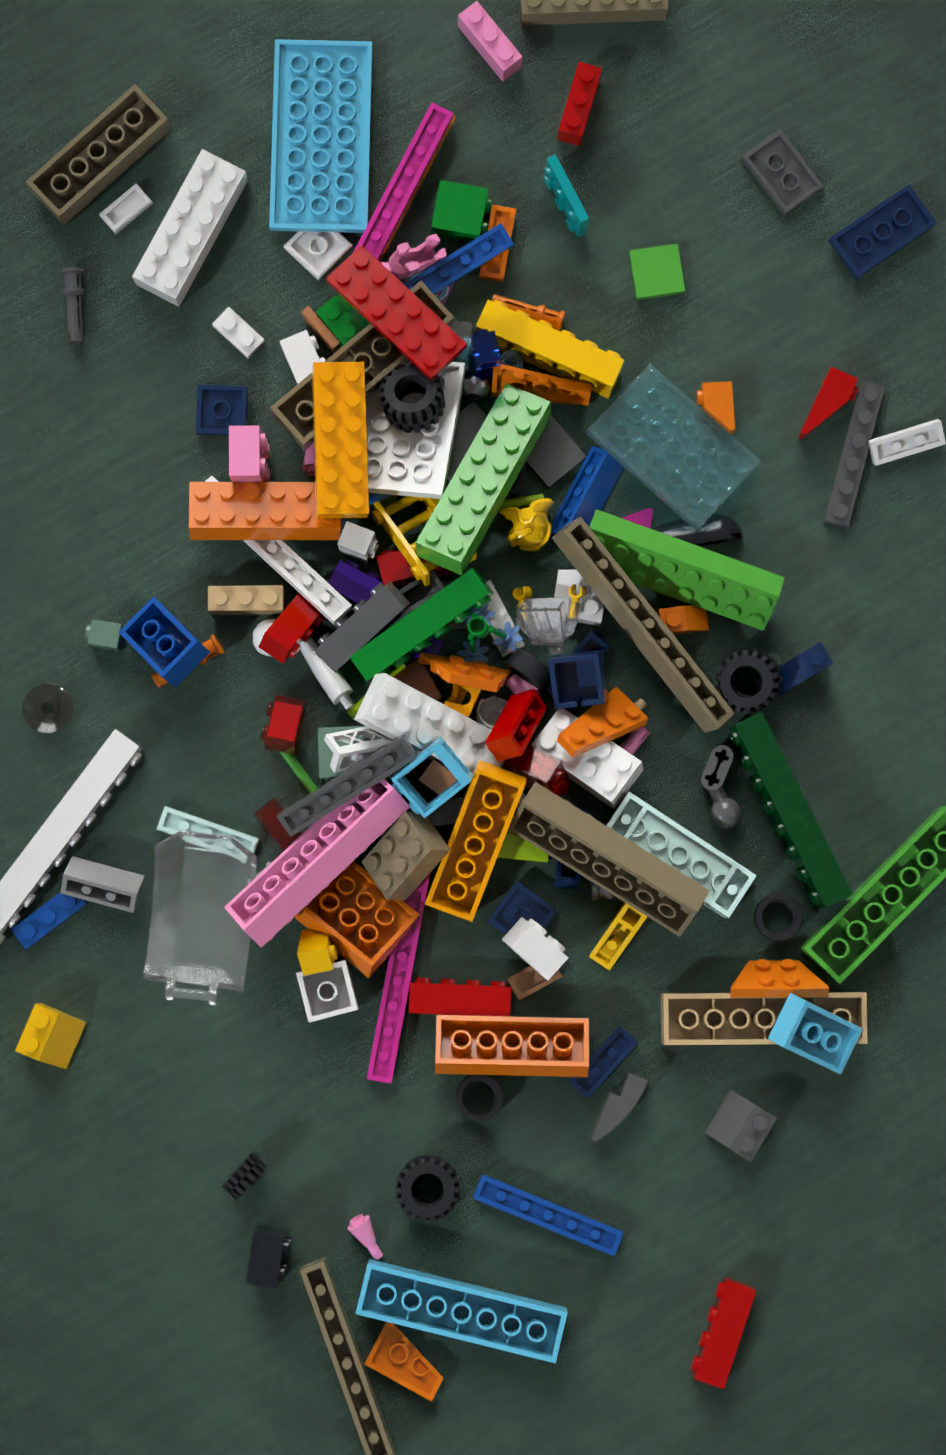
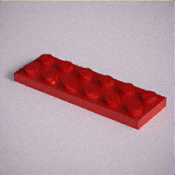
(396, 312)

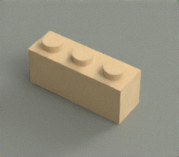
(246, 600)

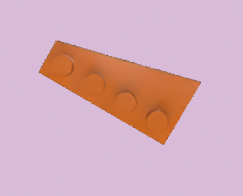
(542, 385)
(602, 724)

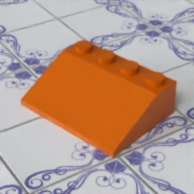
(358, 919)

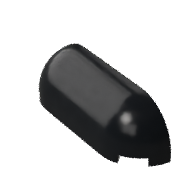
(715, 530)

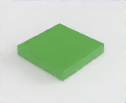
(656, 271)

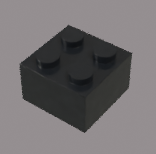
(267, 1256)

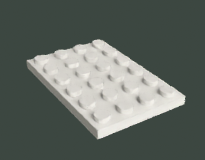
(413, 461)

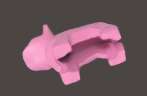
(411, 261)

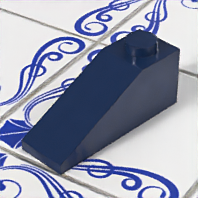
(801, 668)

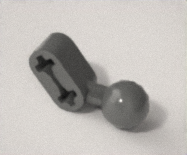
(724, 811)

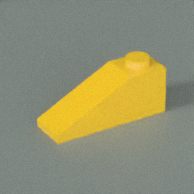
(617, 936)

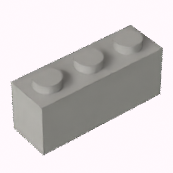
(102, 884)

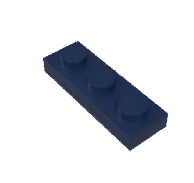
(604, 1061)

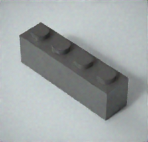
(362, 626)

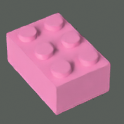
(248, 454)

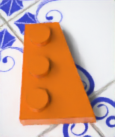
(401, 1362)

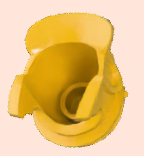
(530, 525)

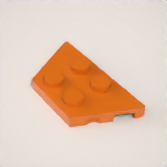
(465, 673)
(777, 980)

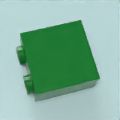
(460, 211)

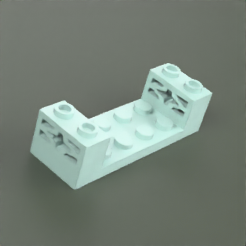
(683, 851)

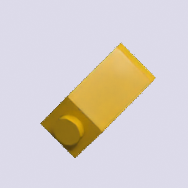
(315, 952)

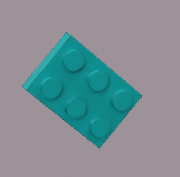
(566, 197)

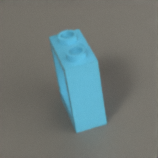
(453, 764)

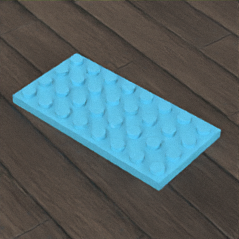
(321, 136)

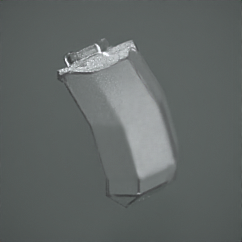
(189, 927)

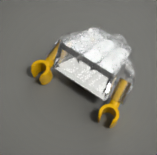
(548, 619)

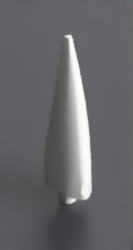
(332, 682)

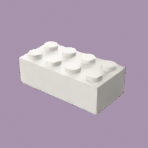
(602, 771)

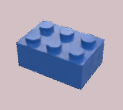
(164, 642)

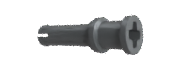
(73, 293)

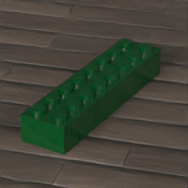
(790, 811)

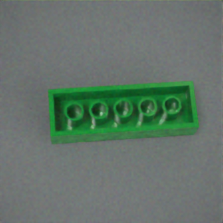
(423, 624)

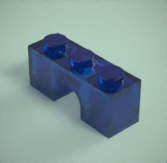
(484, 354)

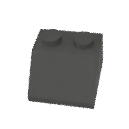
(740, 1125)

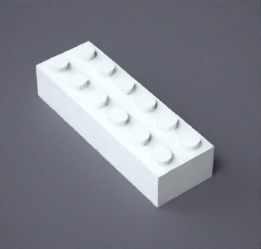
(190, 227)
(400, 709)

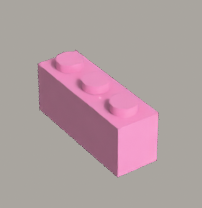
(489, 41)

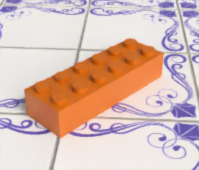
(257, 512)
(512, 1046)

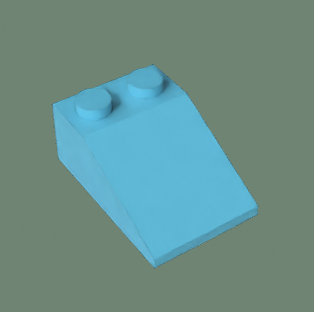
(815, 1033)

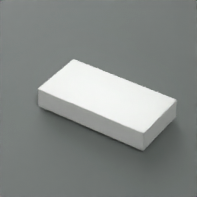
(125, 208)

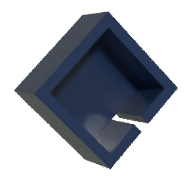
(578, 677)

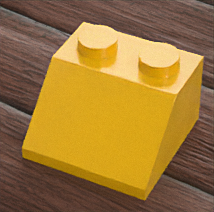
(50, 1036)

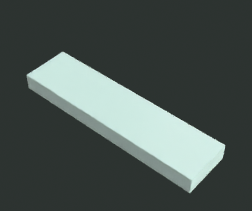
(175, 821)

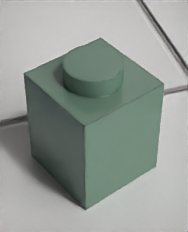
(104, 635)

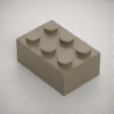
(405, 856)

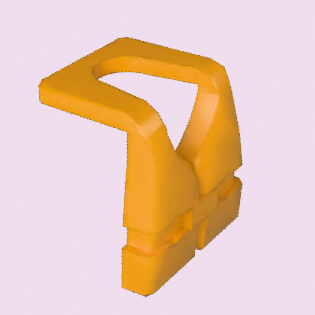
(458, 695)

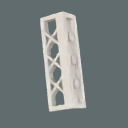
(357, 750)

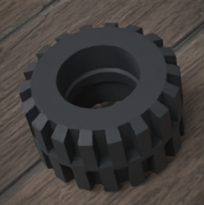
(414, 415)
(728, 680)
(419, 1209)

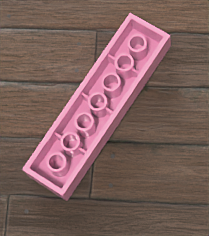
(314, 861)

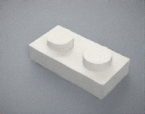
(238, 332)

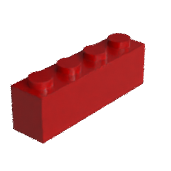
(459, 999)
(723, 1332)

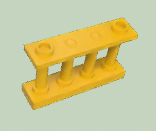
(382, 516)

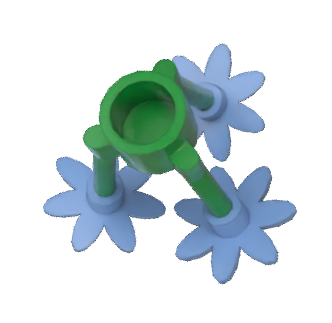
(479, 627)

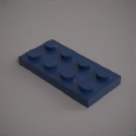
(882, 232)

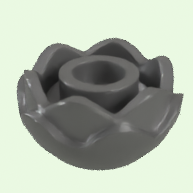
(475, 388)

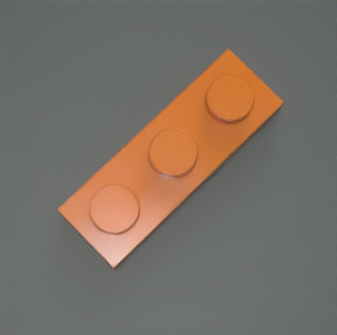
(496, 267)

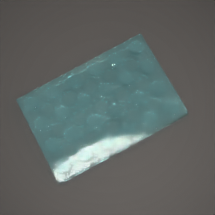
(673, 447)

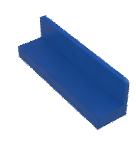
(588, 489)

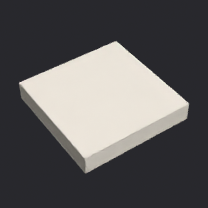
(318, 250)

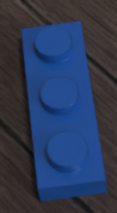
(47, 919)

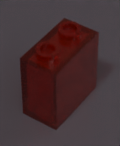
(540, 768)

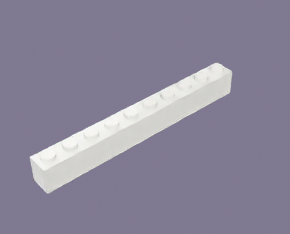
(64, 826)

